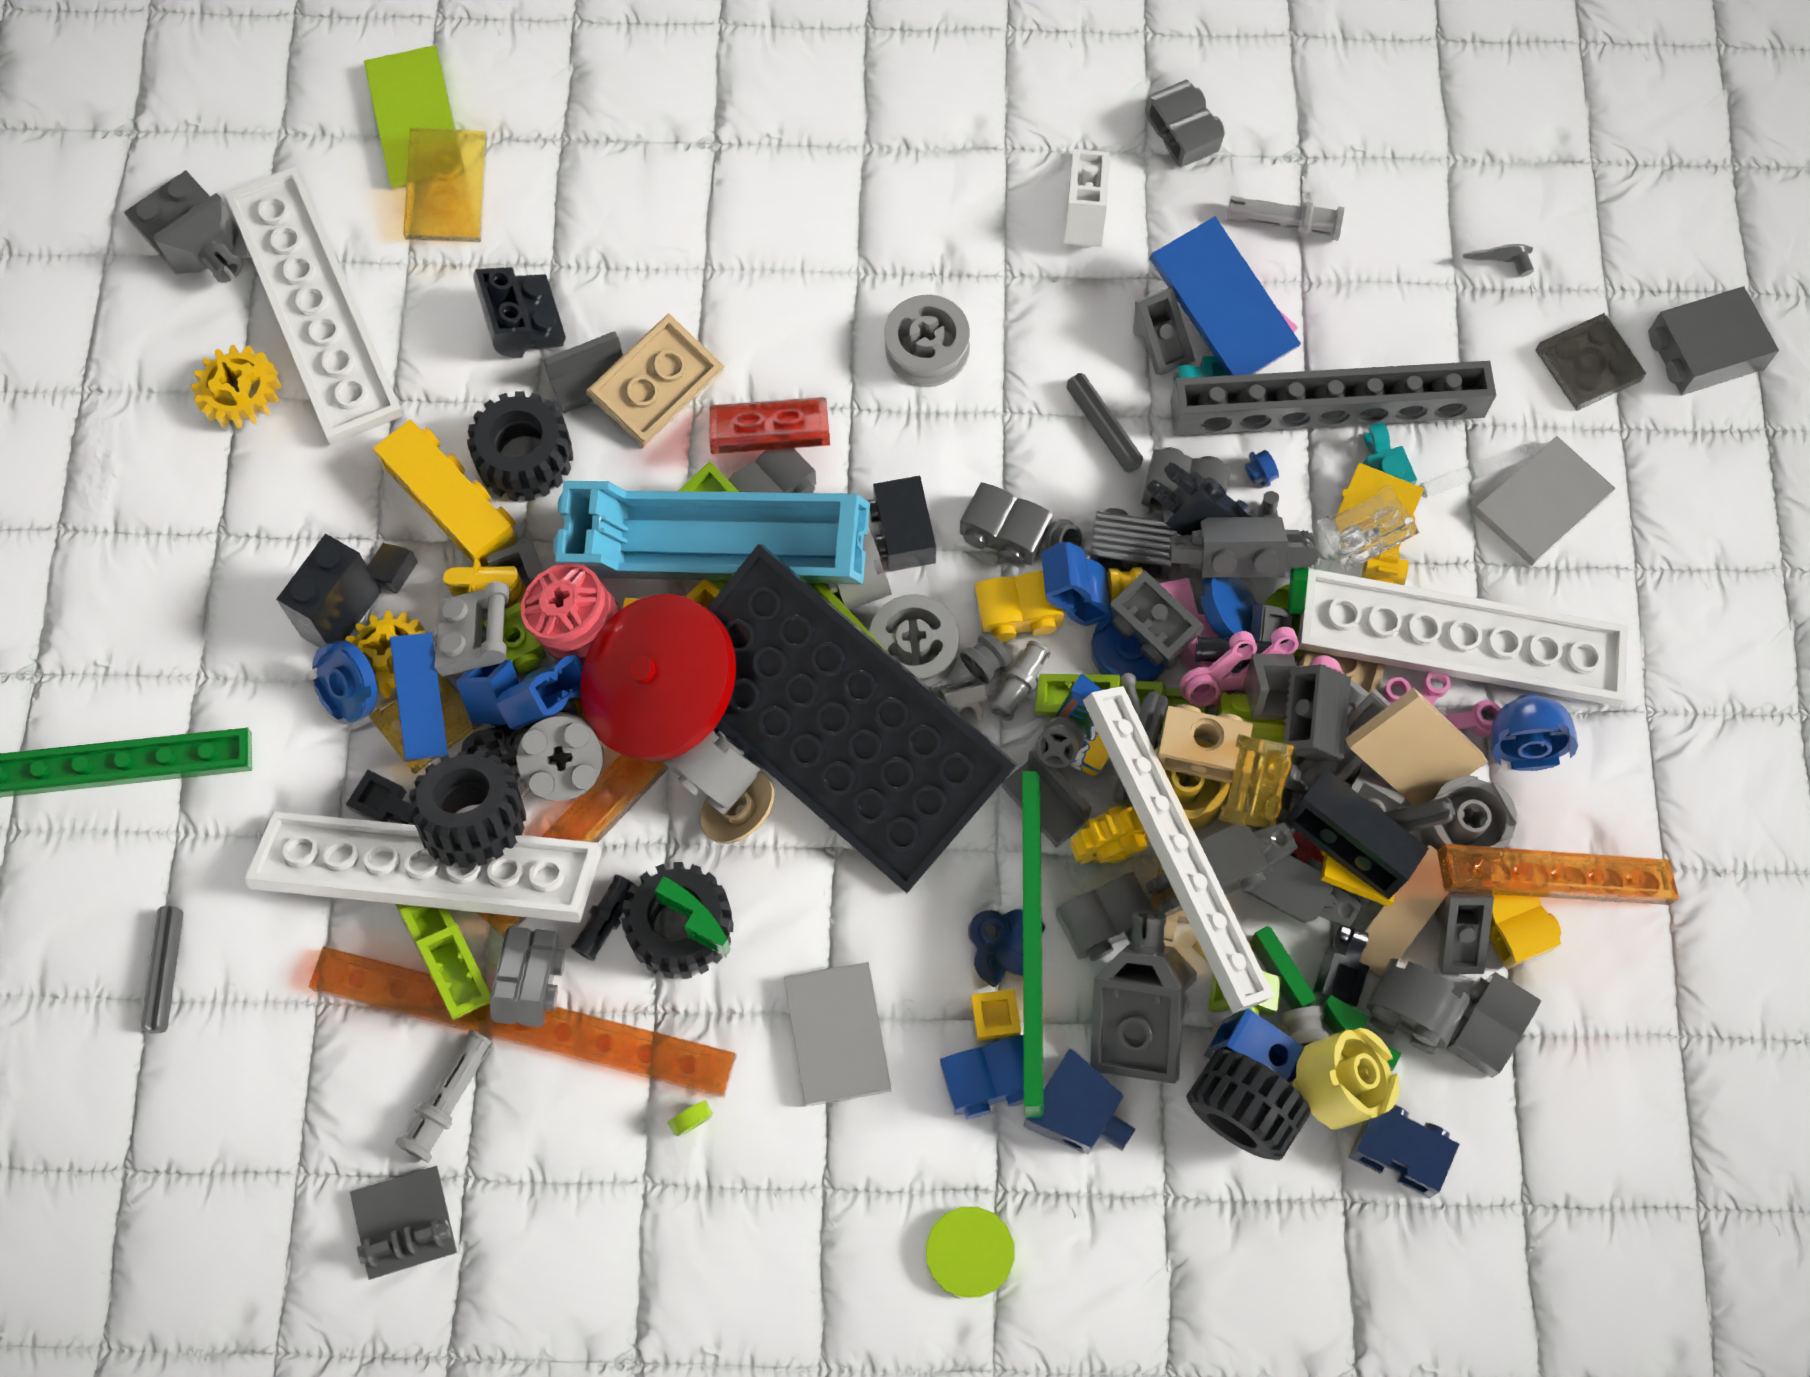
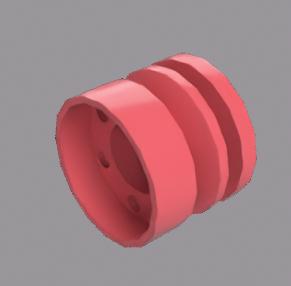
(567, 609)

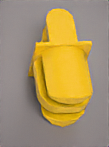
(470, 579)

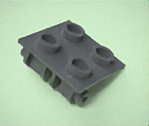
(402, 1223)

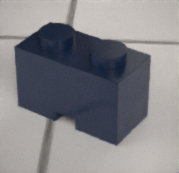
(1413, 1150)

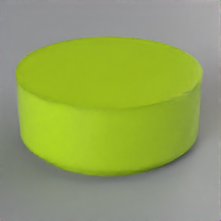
(690, 1118)

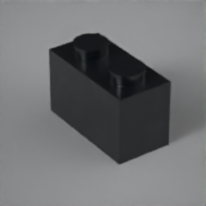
(903, 523)

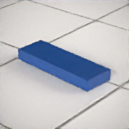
(418, 697)

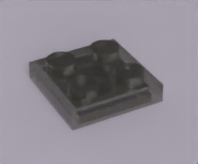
(1590, 361)

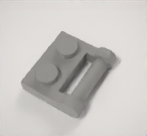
(461, 630)

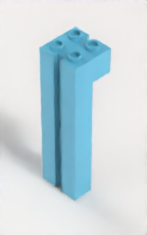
(710, 532)

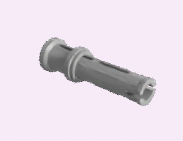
(1303, 218)
(435, 1113)

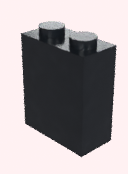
(329, 593)

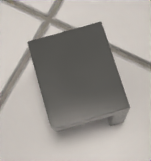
(521, 556)
(1268, 684)

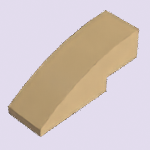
(1400, 923)

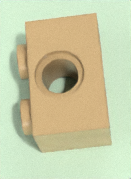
(1182, 754)

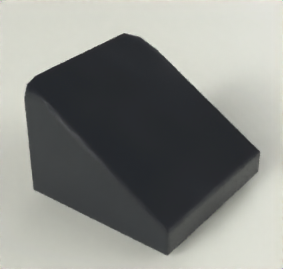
(392, 566)

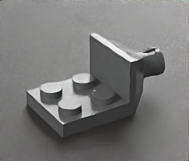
(188, 228)
(1141, 1006)

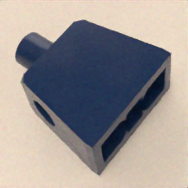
(1081, 1108)

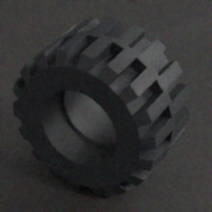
(513, 419)
(475, 833)
(643, 907)
(1248, 1104)

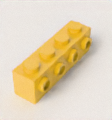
(445, 493)

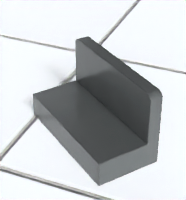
(580, 367)
(1061, 805)

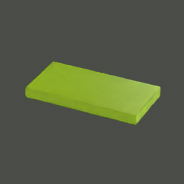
(407, 94)

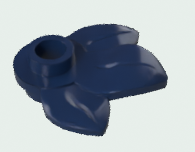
(1003, 952)

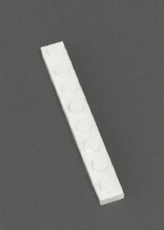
(1178, 849)

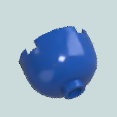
(1532, 733)

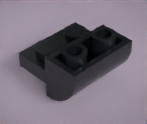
(518, 311)

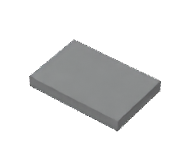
(1544, 500)
(837, 1034)

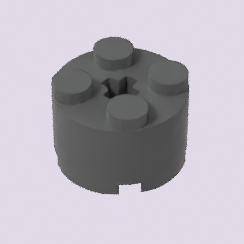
(1417, 1005)

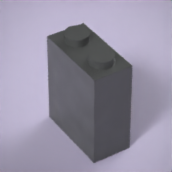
(1712, 340)

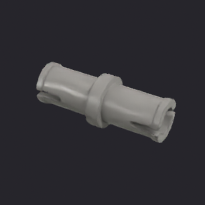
(1020, 680)

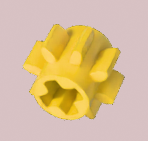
(1386, 567)

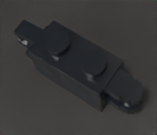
(1194, 500)

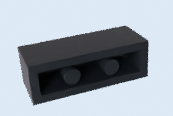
(1356, 834)

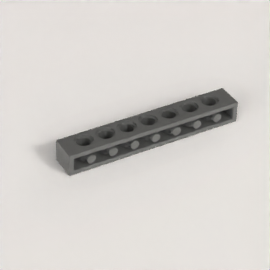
(1332, 398)

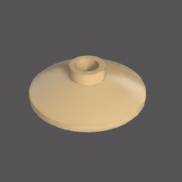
(743, 817)

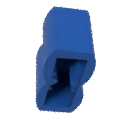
(1076, 583)
(541, 692)
(985, 1076)

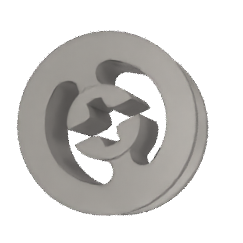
(921, 320)
(942, 639)

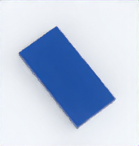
(1224, 299)

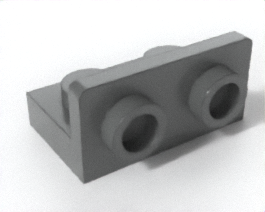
(1154, 620)

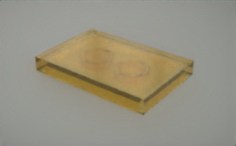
(445, 185)

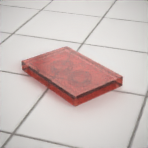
(768, 425)

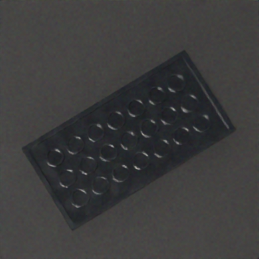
(849, 723)

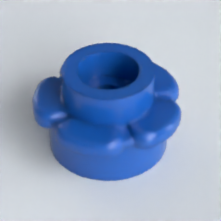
(1261, 468)

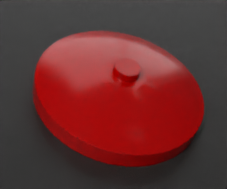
(658, 677)

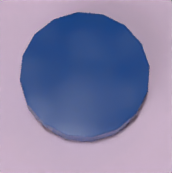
(1227, 605)
(1121, 655)
(345, 681)

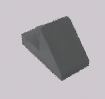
(1162, 326)
(1464, 932)

